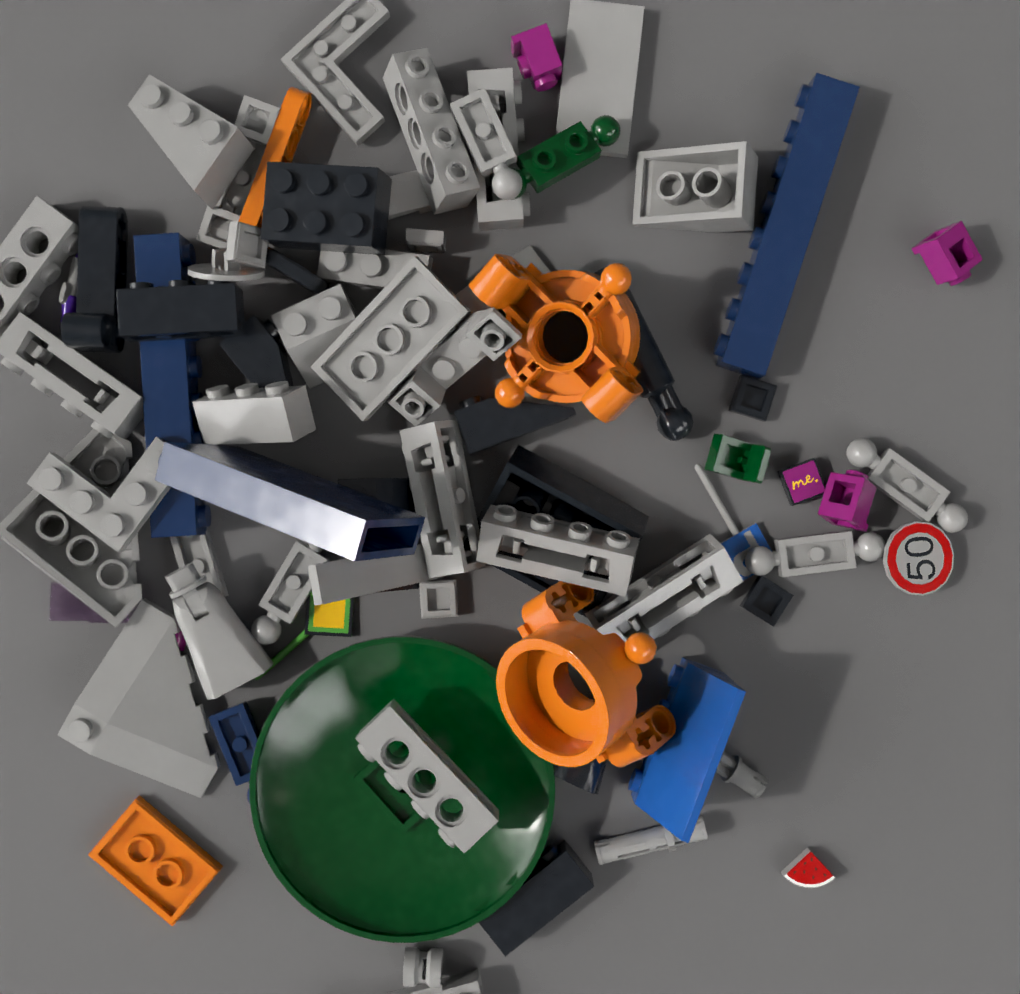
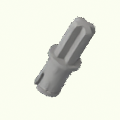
(741, 775)

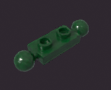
(565, 153)

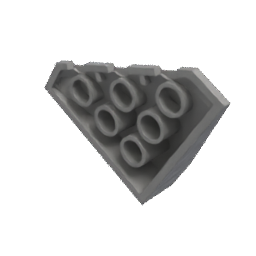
(71, 552)
(143, 709)

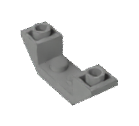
(478, 335)

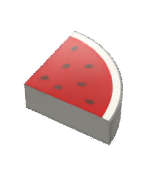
(807, 871)

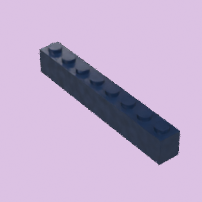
(787, 225)
(170, 383)

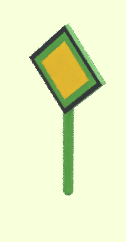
(323, 620)

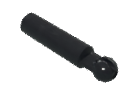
(656, 380)

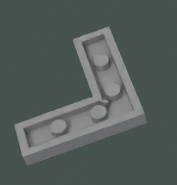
(322, 49)
(365, 269)
(107, 516)

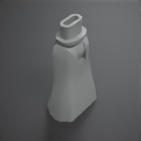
(216, 637)

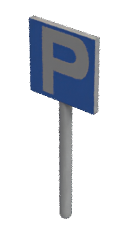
(740, 542)

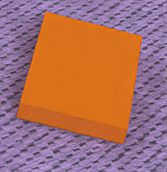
(155, 860)

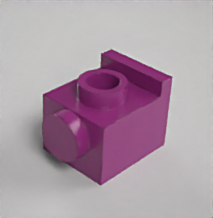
(538, 57)
(949, 254)
(847, 500)

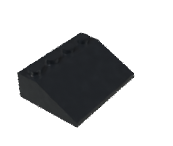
(542, 487)

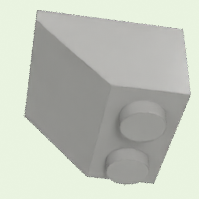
(312, 327)

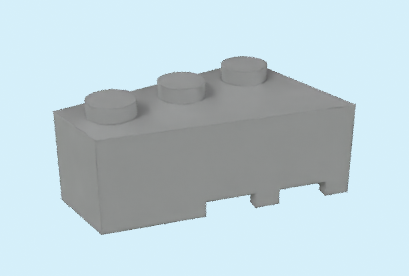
(195, 139)

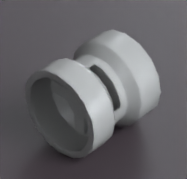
(414, 967)

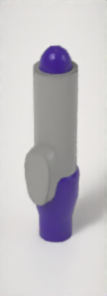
(68, 290)

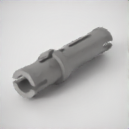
(644, 842)

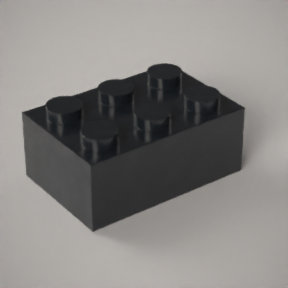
(326, 207)

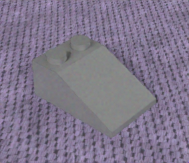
(697, 188)

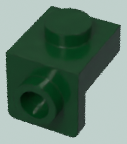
(738, 459)

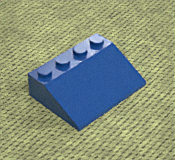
(679, 774)

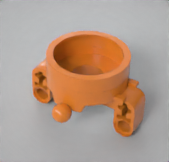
(604, 371)
(548, 708)

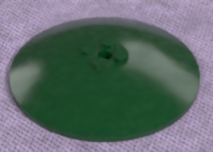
(355, 842)

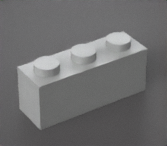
(254, 414)

